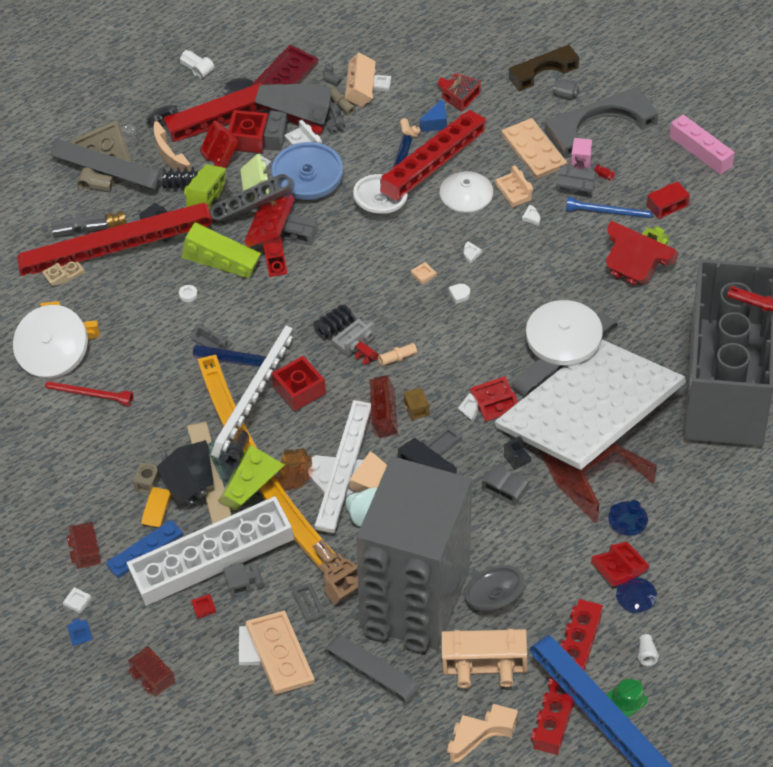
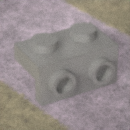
(350, 337)

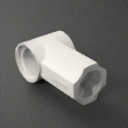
(198, 65)

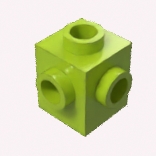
(657, 232)

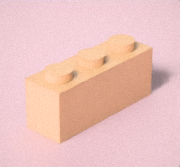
(360, 80)

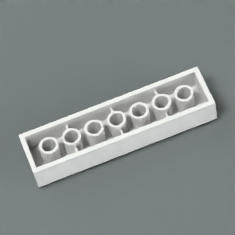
(210, 550)

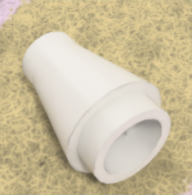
(647, 651)

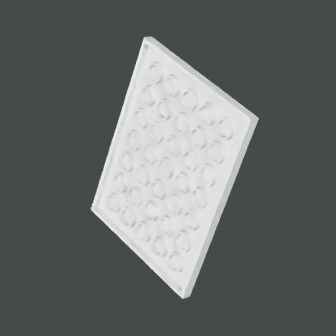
(590, 404)

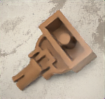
(339, 574)

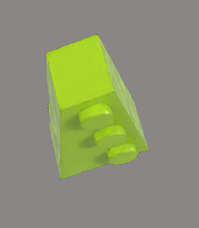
(206, 186)
(249, 476)

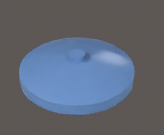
(313, 168)

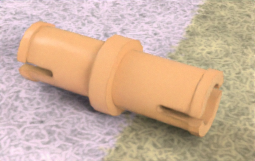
(397, 354)

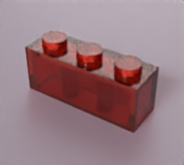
(383, 406)

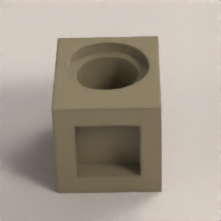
(146, 478)

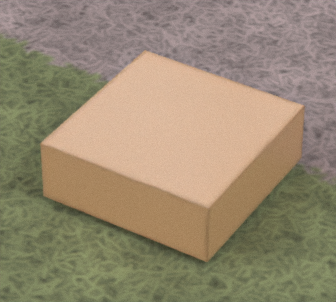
(423, 273)

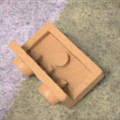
(515, 187)

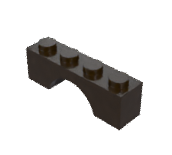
(562, 60)

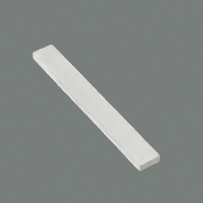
(343, 467)

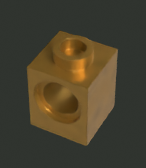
(416, 404)

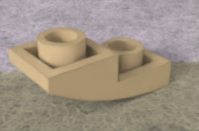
(60, 274)

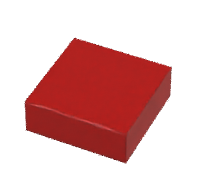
(203, 606)

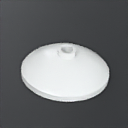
(466, 191)
(369, 197)

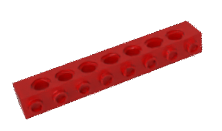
(432, 155)
(551, 740)

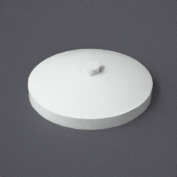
(564, 332)
(50, 341)

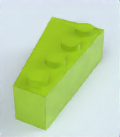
(219, 252)

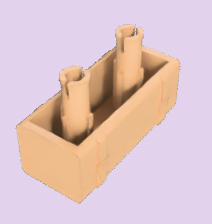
(484, 653)

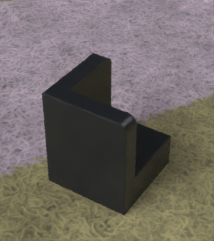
(515, 453)

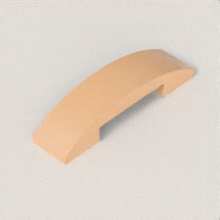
(166, 153)

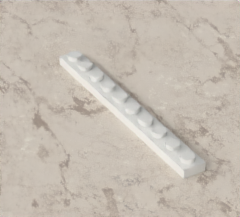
(251, 394)

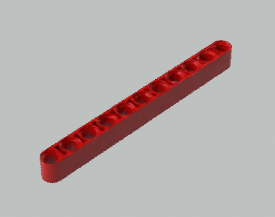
(114, 239)

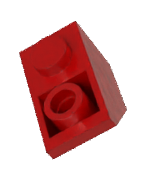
(274, 257)

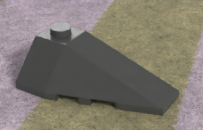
(302, 100)

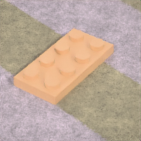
(534, 148)
(279, 652)

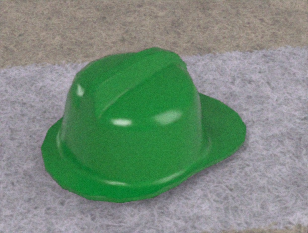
(628, 696)

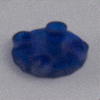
(628, 518)
(636, 595)

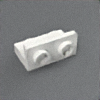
(302, 134)

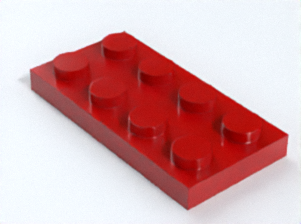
(269, 220)

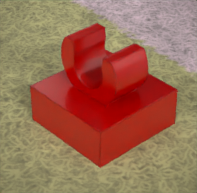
(366, 351)

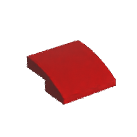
(218, 145)
(494, 398)
(620, 563)

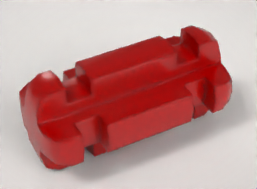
(604, 172)

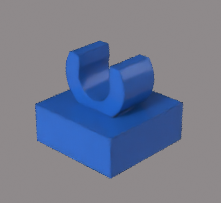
(79, 631)

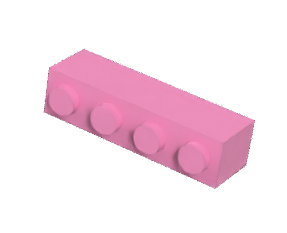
(702, 144)

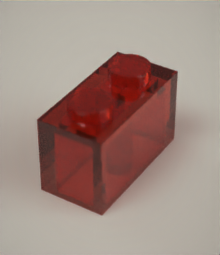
(84, 544)
(151, 671)

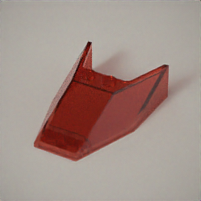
(574, 481)

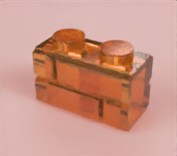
(295, 469)

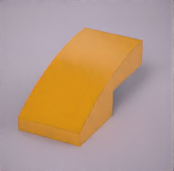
(156, 507)

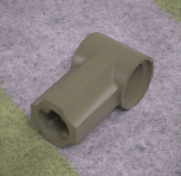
(90, 179)

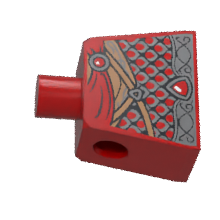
(459, 90)

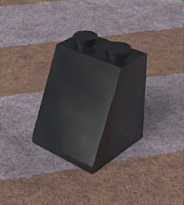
(188, 473)

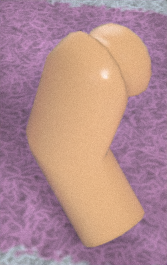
(406, 129)

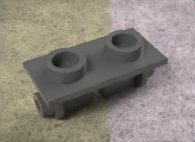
(335, 121)
(209, 338)

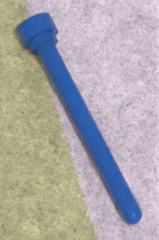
(573, 204)

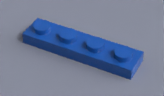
(162, 536)

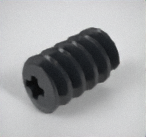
(178, 178)
(333, 321)

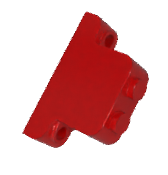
(636, 255)

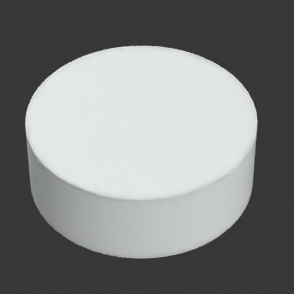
(188, 293)

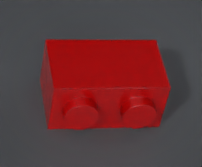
(668, 200)

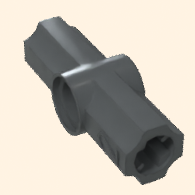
(79, 224)

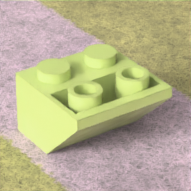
(253, 174)

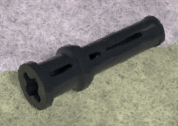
(235, 452)

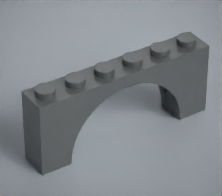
(627, 105)

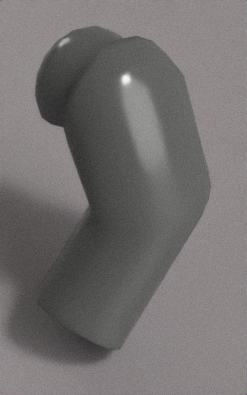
(328, 75)

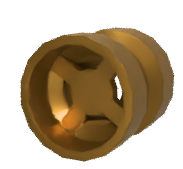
(115, 220)

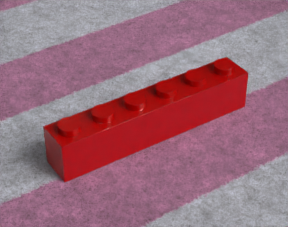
(199, 118)

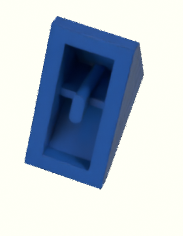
(434, 119)

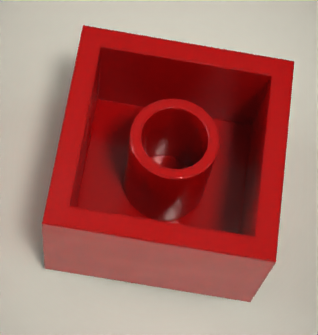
(248, 130)
(298, 383)

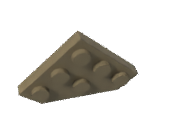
(106, 140)

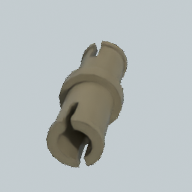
(340, 100)

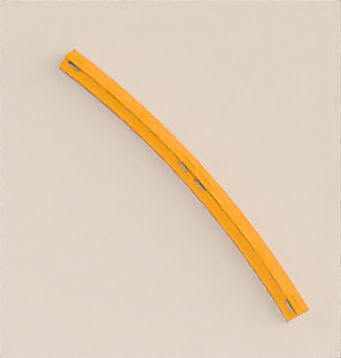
(224, 407)

